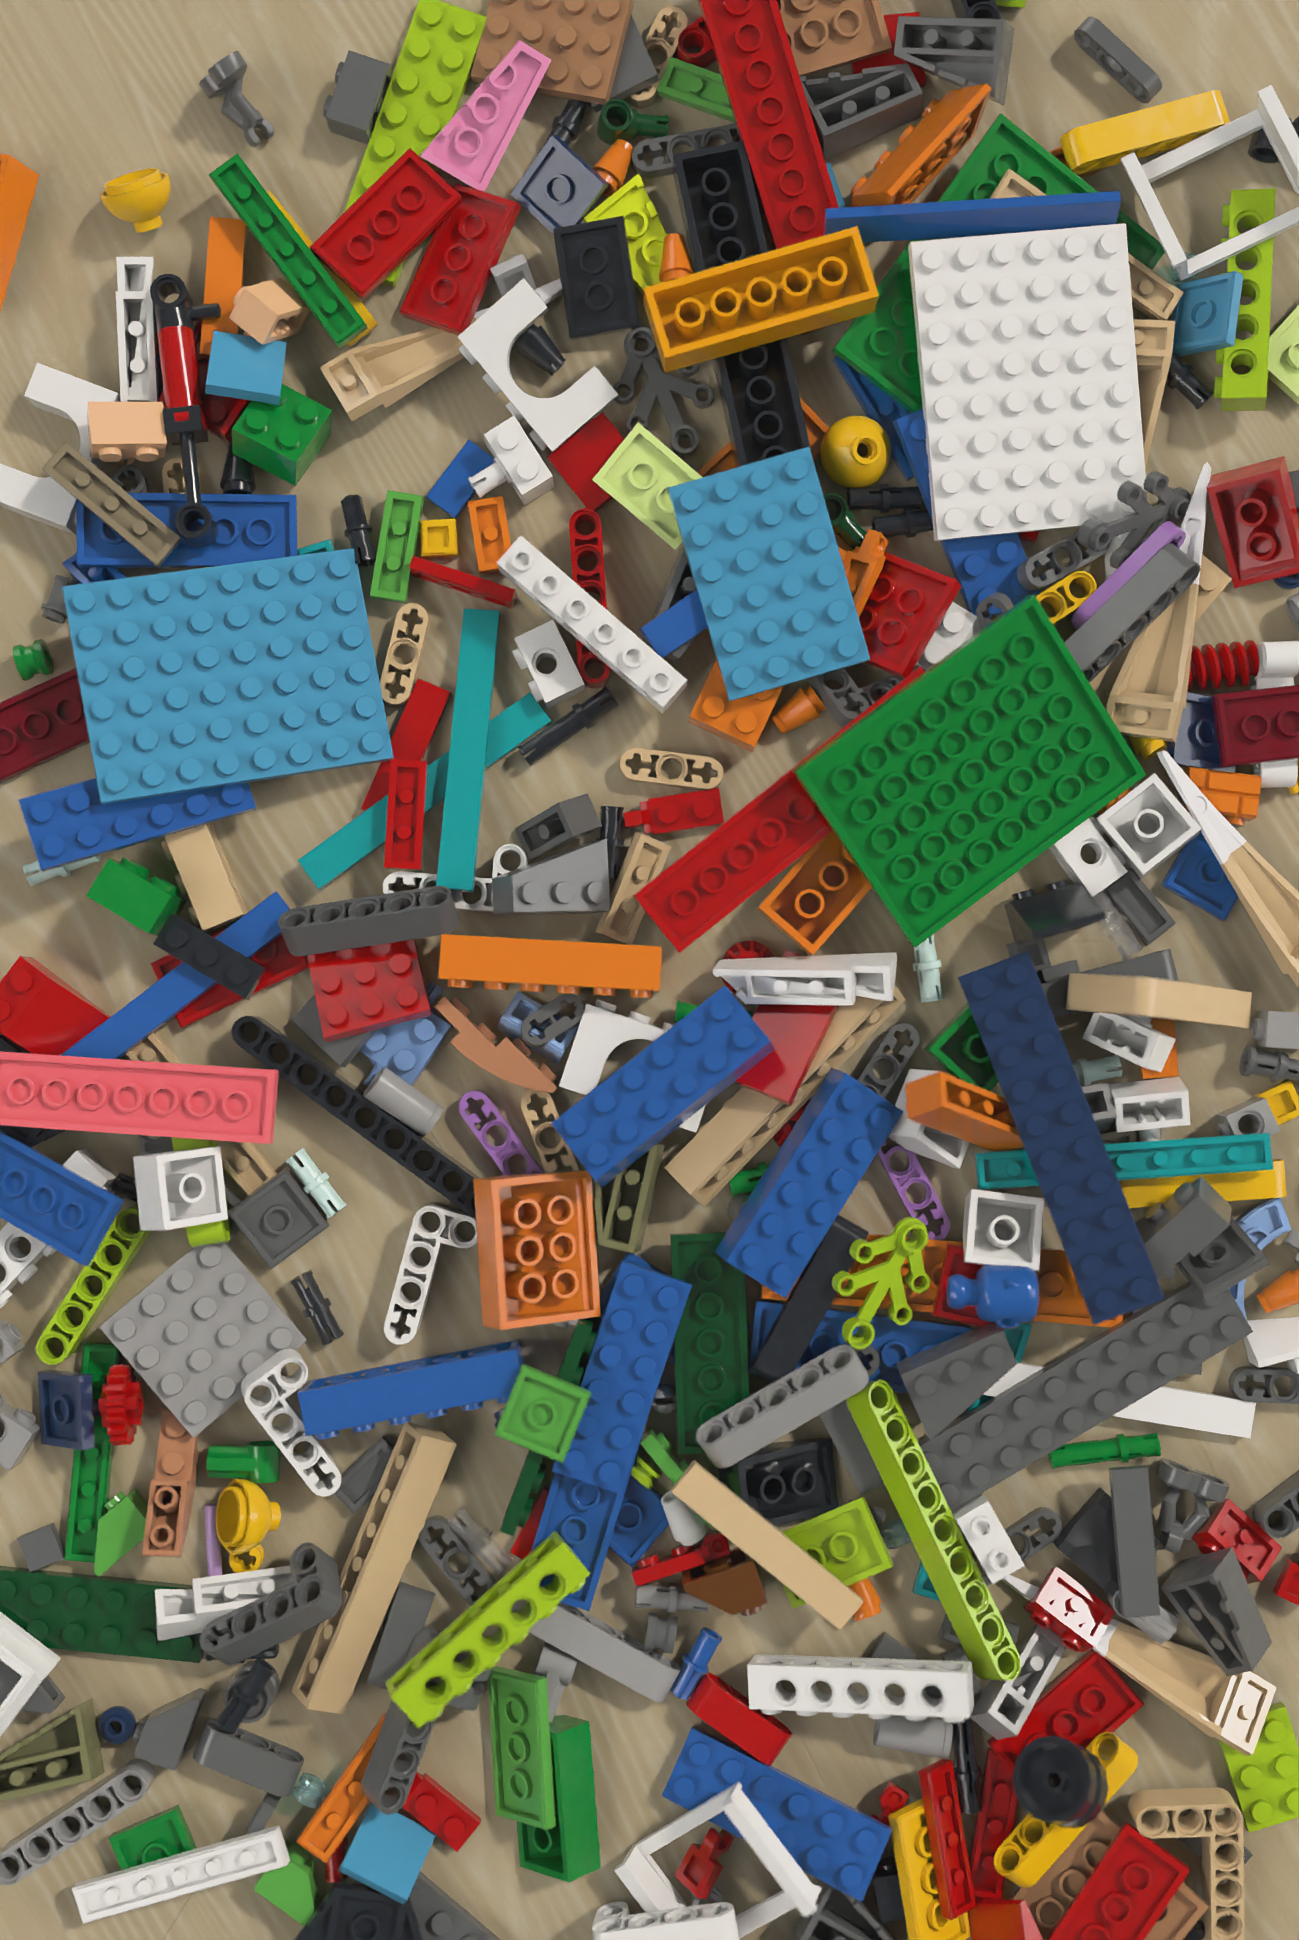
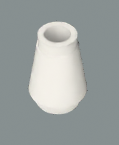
(683, 1521)

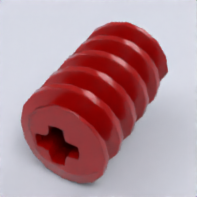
(1223, 662)

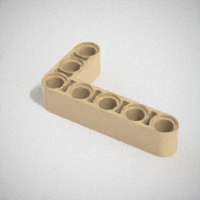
(1158, 999)
(1214, 1831)

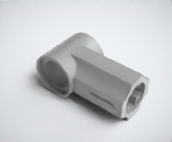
(1157, 1627)
(558, 1669)

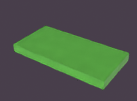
(521, 1747)

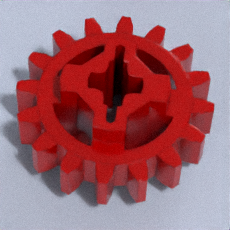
(121, 1404)

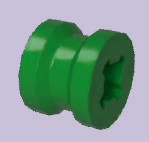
(33, 659)

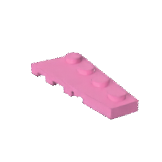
(485, 124)

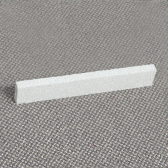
(181, 1874)

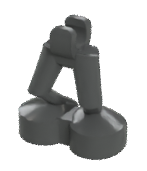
(227, 78)
(1202, 1486)

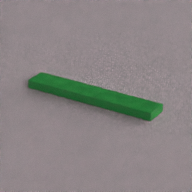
(288, 251)
(91, 1466)

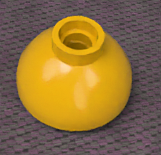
(138, 197)
(841, 457)
(244, 1516)

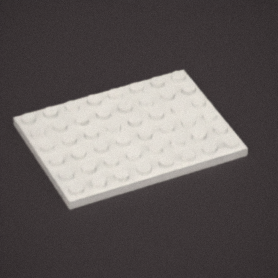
(1027, 379)

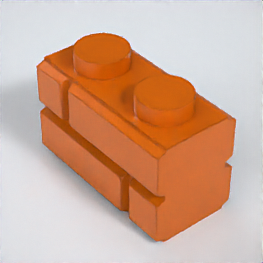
(1229, 792)

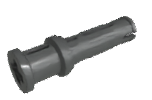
(1272, 1065)

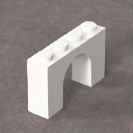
(490, 343)
(43, 497)
(597, 1037)

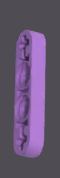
(1165, 534)
(511, 1146)
(910, 1175)

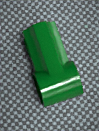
(256, 1461)

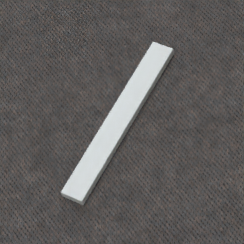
(1168, 1406)

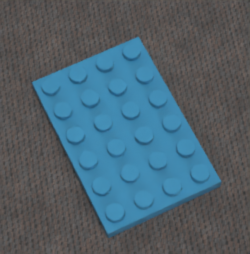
(768, 574)

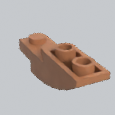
(506, 1060)
(171, 1490)

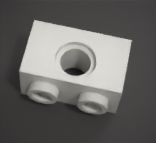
(547, 643)
(1108, 862)
(987, 1538)

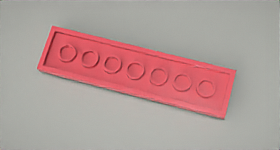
(138, 1097)

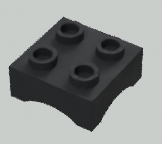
(1091, 1541)

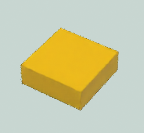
(439, 538)
(1282, 1101)

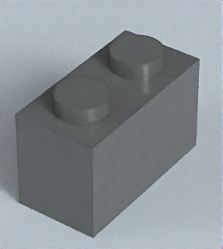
(357, 96)

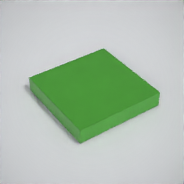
(542, 1413)

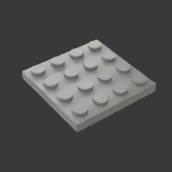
(201, 1333)

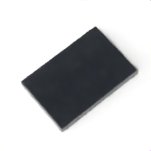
(596, 277)

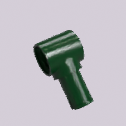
(632, 123)
(843, 522)

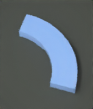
(1262, 1225)

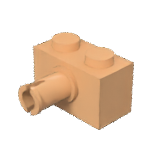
(269, 311)
(126, 431)

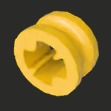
(238, 1565)

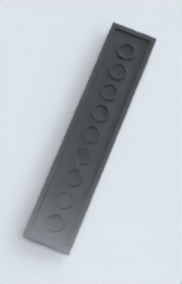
(1081, 1391)

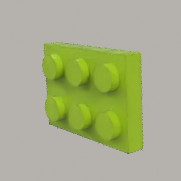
(842, 1542)
(1269, 1779)

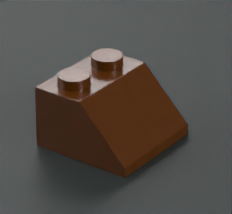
(728, 1583)

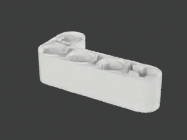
(1276, 669)
(485, 904)
(423, 1274)
(293, 1431)
(696, 1922)

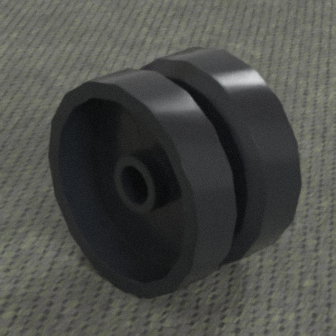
(1060, 1782)

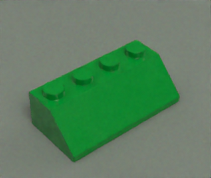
(573, 1844)

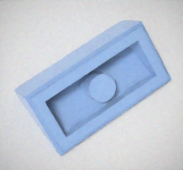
(513, 1018)

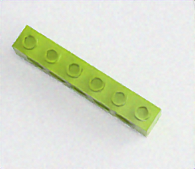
(1248, 391)
(465, 1633)

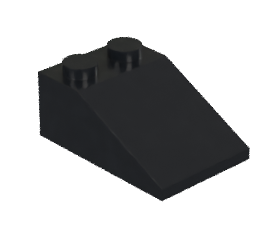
(1051, 912)
(786, 1480)

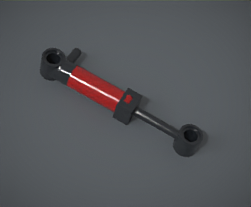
(183, 414)

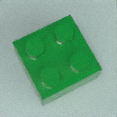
(284, 435)
(134, 896)
(962, 1051)

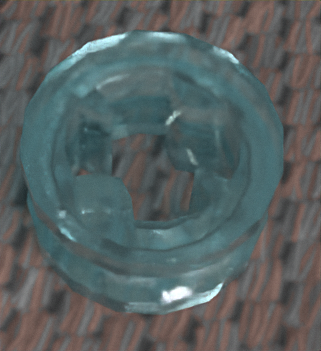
(895, 1534)
(310, 1790)

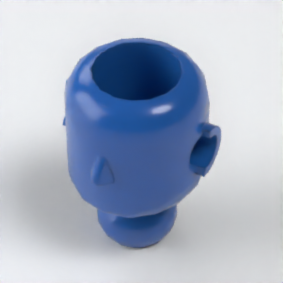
(999, 1294)

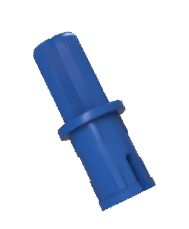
(695, 1663)

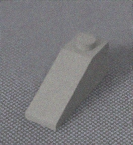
(1008, 1703)

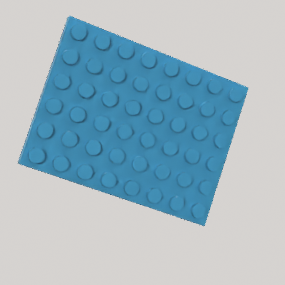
(227, 675)

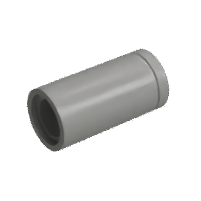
(403, 1102)
(922, 1737)

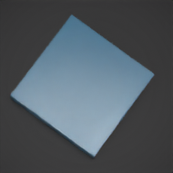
(1207, 314)
(245, 368)
(388, 1853)

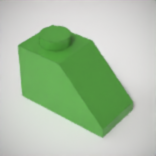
(119, 1529)
(292, 1886)

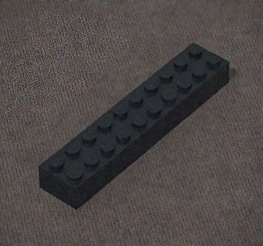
(722, 228)

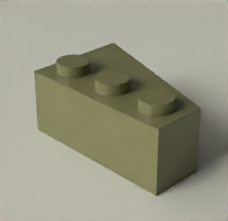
(626, 1201)
(53, 1756)

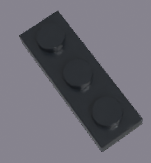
(210, 956)

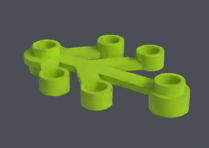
(886, 1276)

